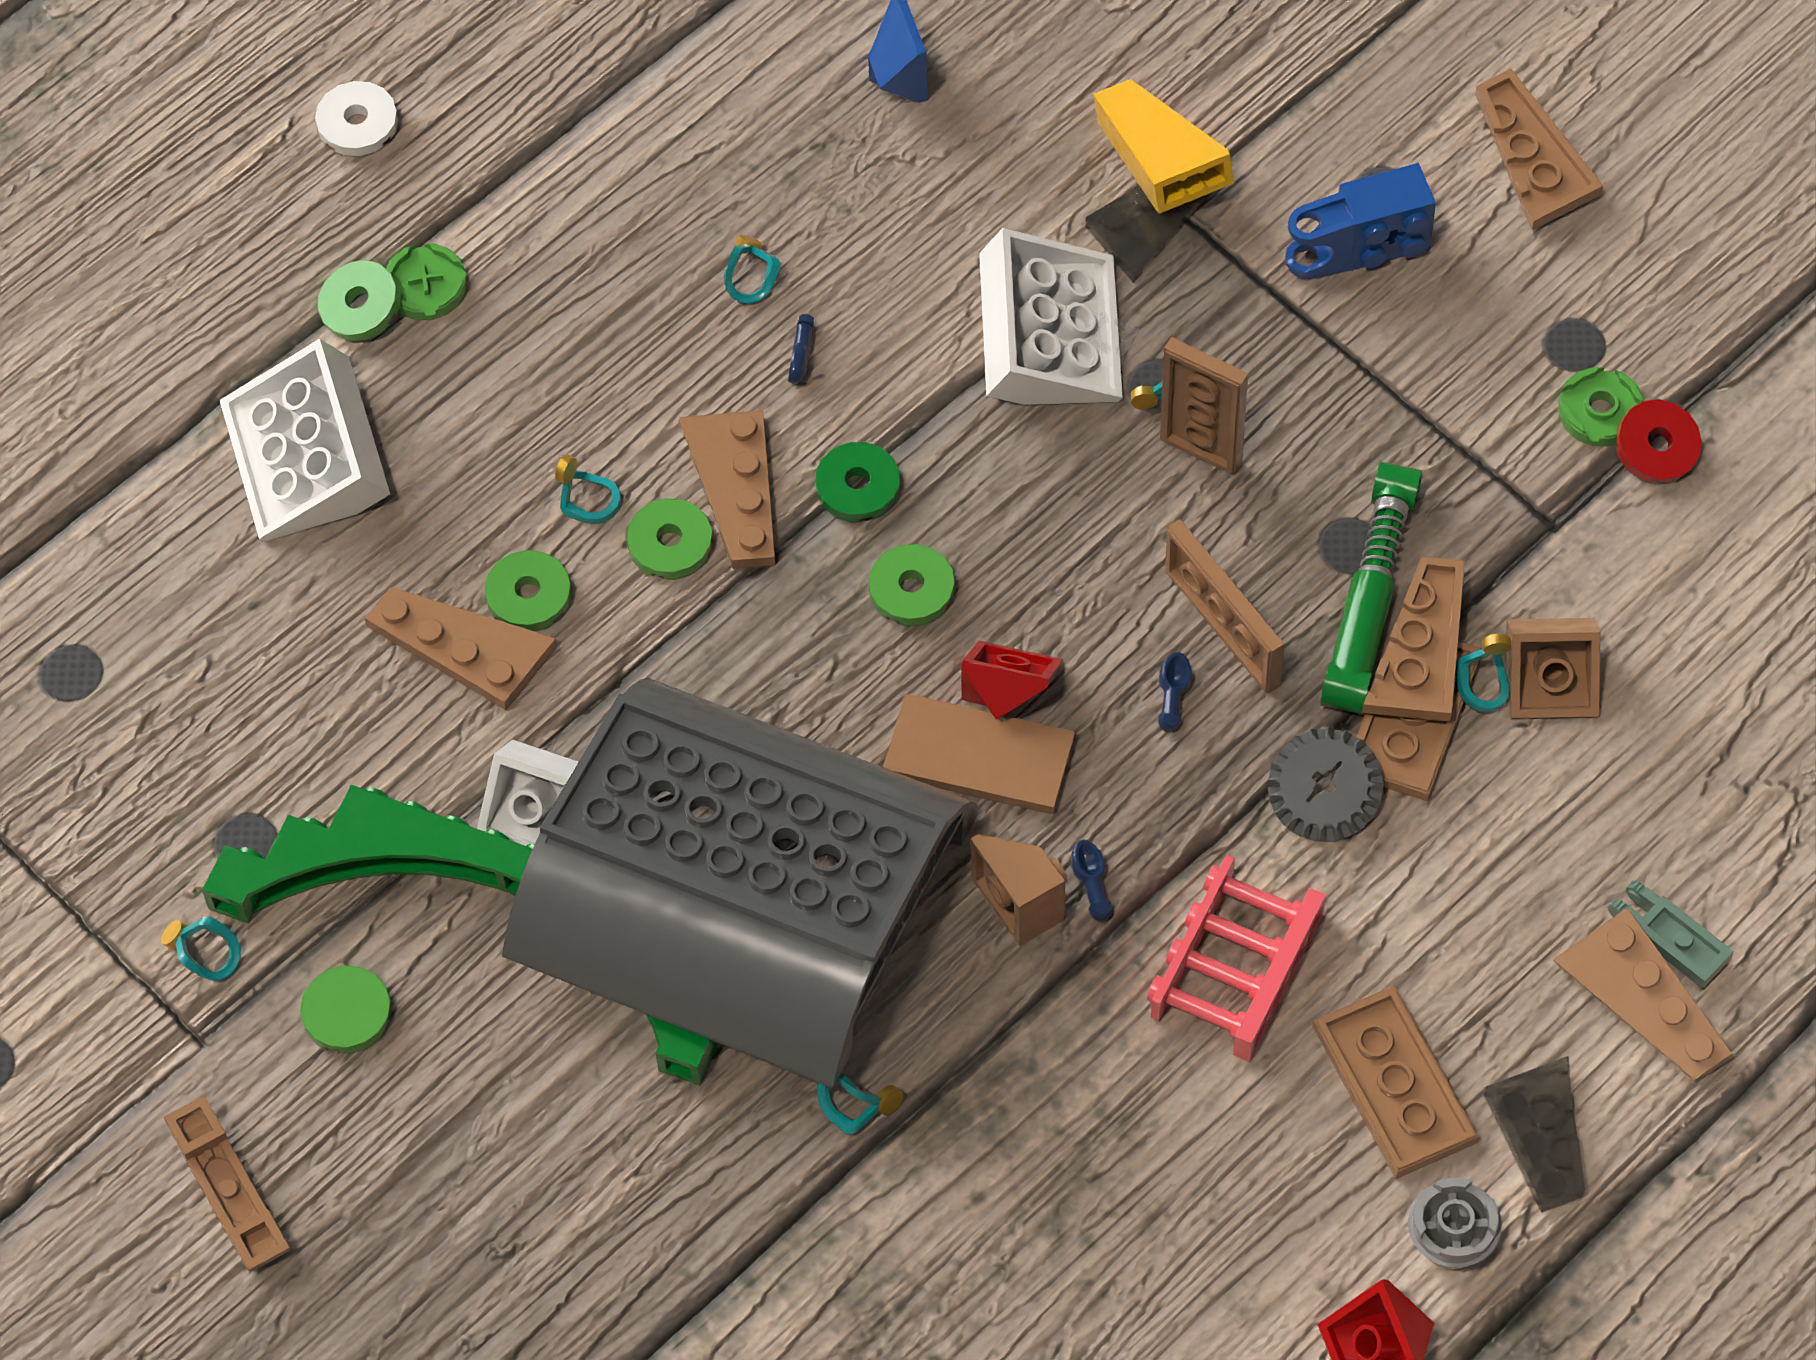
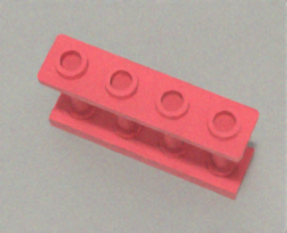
(1263, 990)

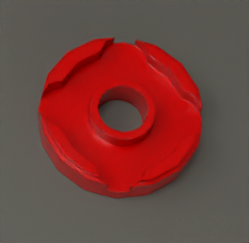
(1674, 425)

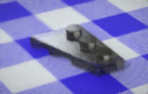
(1134, 229)
(1540, 1129)

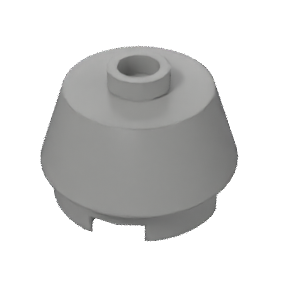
(1454, 1223)

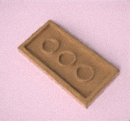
(1203, 405)
(1224, 607)
(1414, 747)
(979, 755)
(1395, 1082)

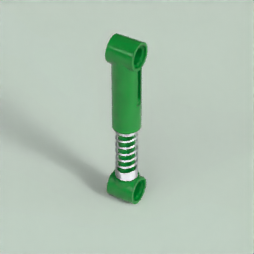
(1370, 591)

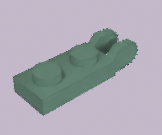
(1676, 935)

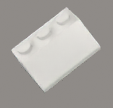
(522, 790)

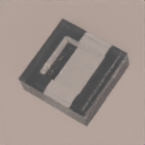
(1127, 335)

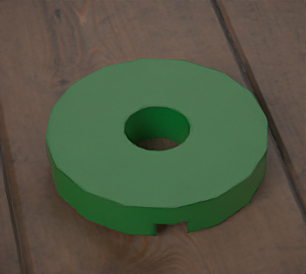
(857, 460)

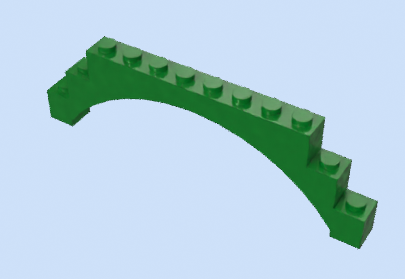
(397, 838)

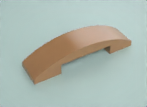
(226, 1184)

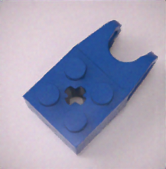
(1365, 223)

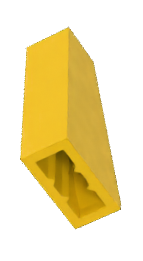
(1160, 147)

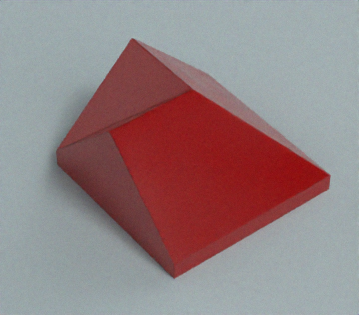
(1004, 676)
(1377, 1327)

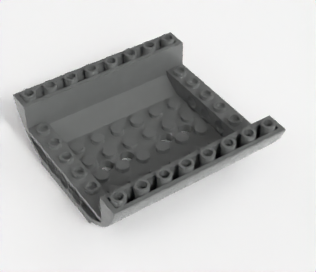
(706, 912)

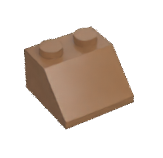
(1553, 667)
(1019, 885)

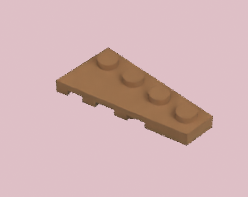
(1537, 156)
(735, 480)
(467, 646)
(1421, 654)
(1639, 986)

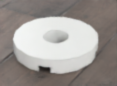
(353, 99)

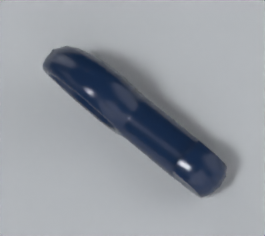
(801, 349)
(1174, 680)
(1089, 868)

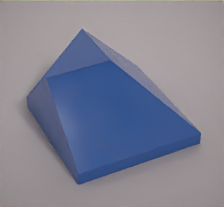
(898, 55)

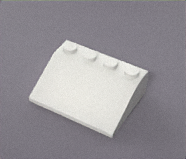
(1038, 319)
(304, 443)

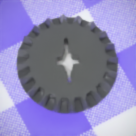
(1328, 814)

